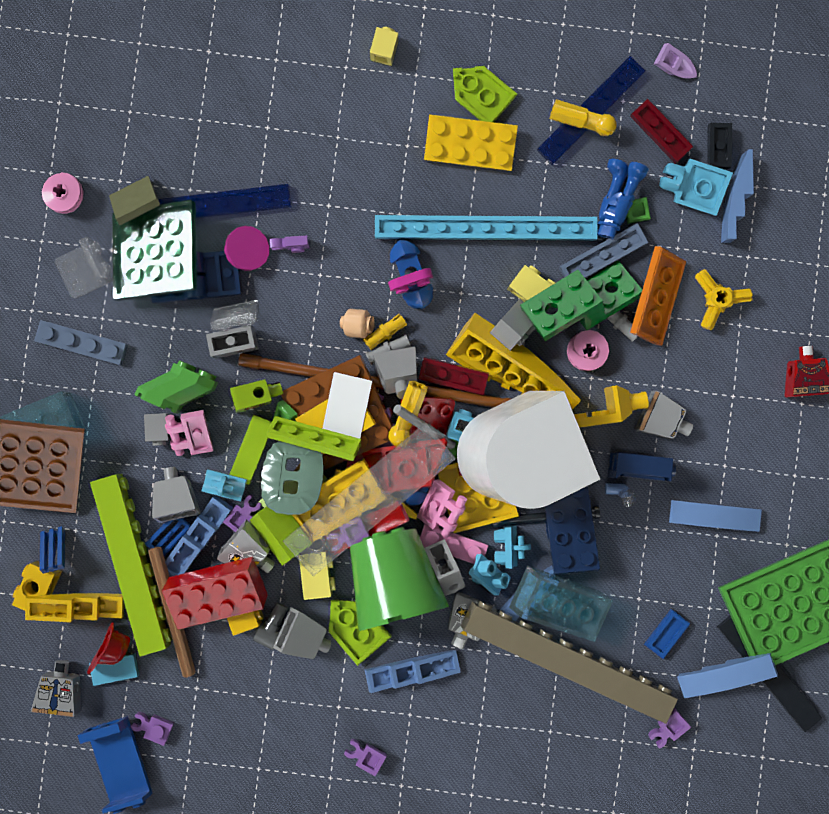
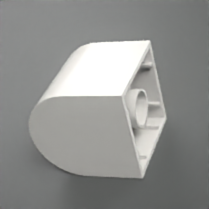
(526, 451)

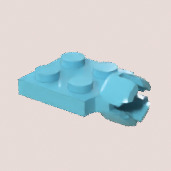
(697, 185)

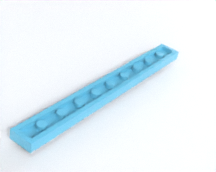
(485, 227)

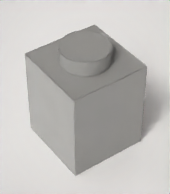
(155, 428)

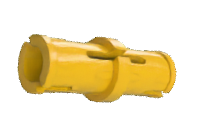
(385, 331)

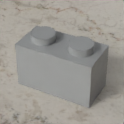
(512, 327)
(232, 342)

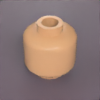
(357, 323)

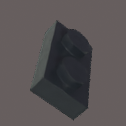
(719, 145)

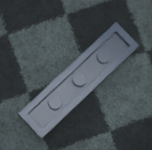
(606, 252)
(81, 342)

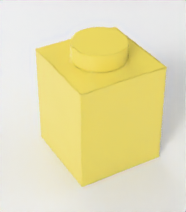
(384, 45)

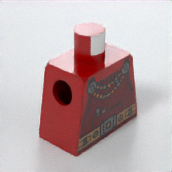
(807, 375)

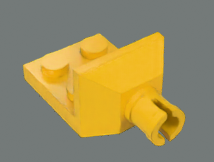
(619, 407)

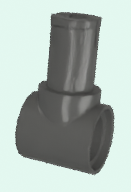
(270, 629)

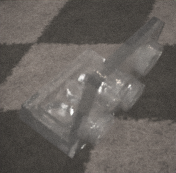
(84, 268)

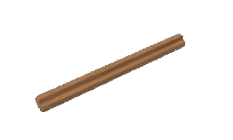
(178, 635)

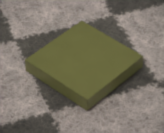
(134, 200)

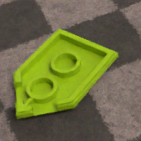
(482, 92)
(344, 629)

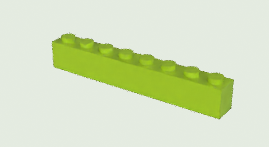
(131, 564)

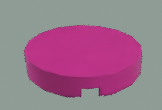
(246, 248)

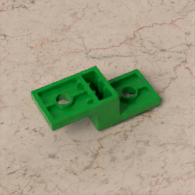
(581, 300)

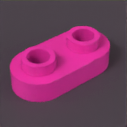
(402, 283)

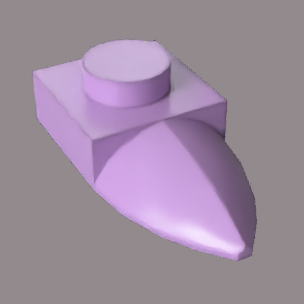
(675, 62)

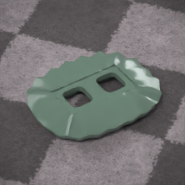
(275, 475)

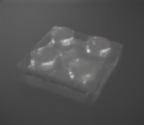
(233, 315)

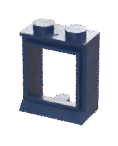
(641, 466)

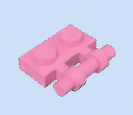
(195, 430)
(436, 504)

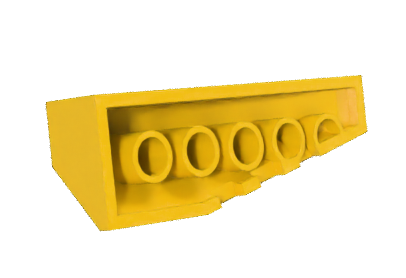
(511, 368)

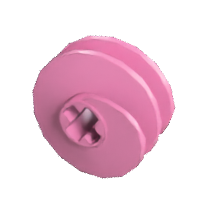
(59, 183)
(596, 358)

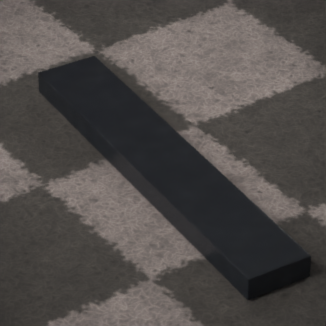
(780, 686)

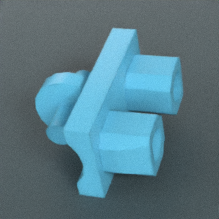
(224, 485)
(509, 556)
(488, 575)

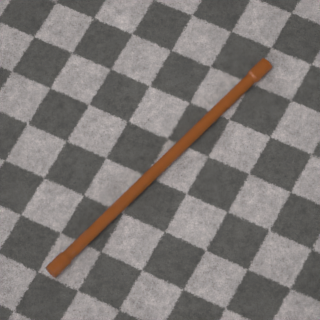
(258, 362)

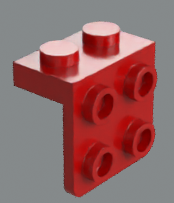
(436, 412)

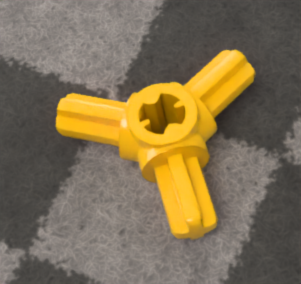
(728, 298)

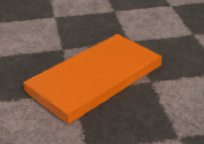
(658, 296)

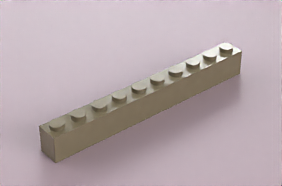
(569, 662)

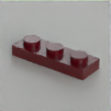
(661, 131)
(453, 375)

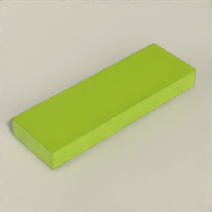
(251, 449)

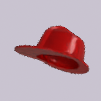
(112, 649)

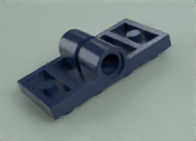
(214, 279)
(572, 534)

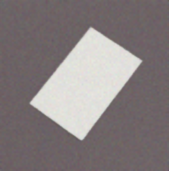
(347, 404)

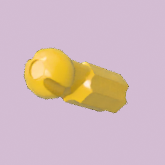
(582, 118)
(412, 402)

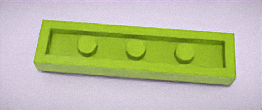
(314, 438)

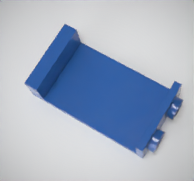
(119, 764)

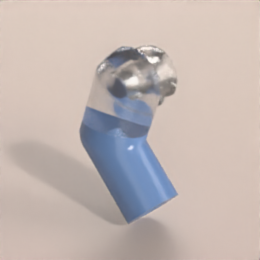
(625, 493)

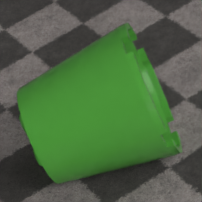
(393, 578)

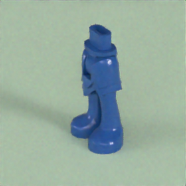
(615, 203)

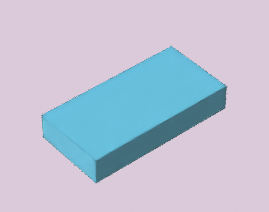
(124, 669)

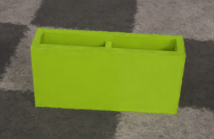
(273, 529)

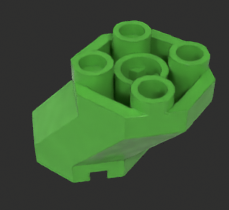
(177, 387)

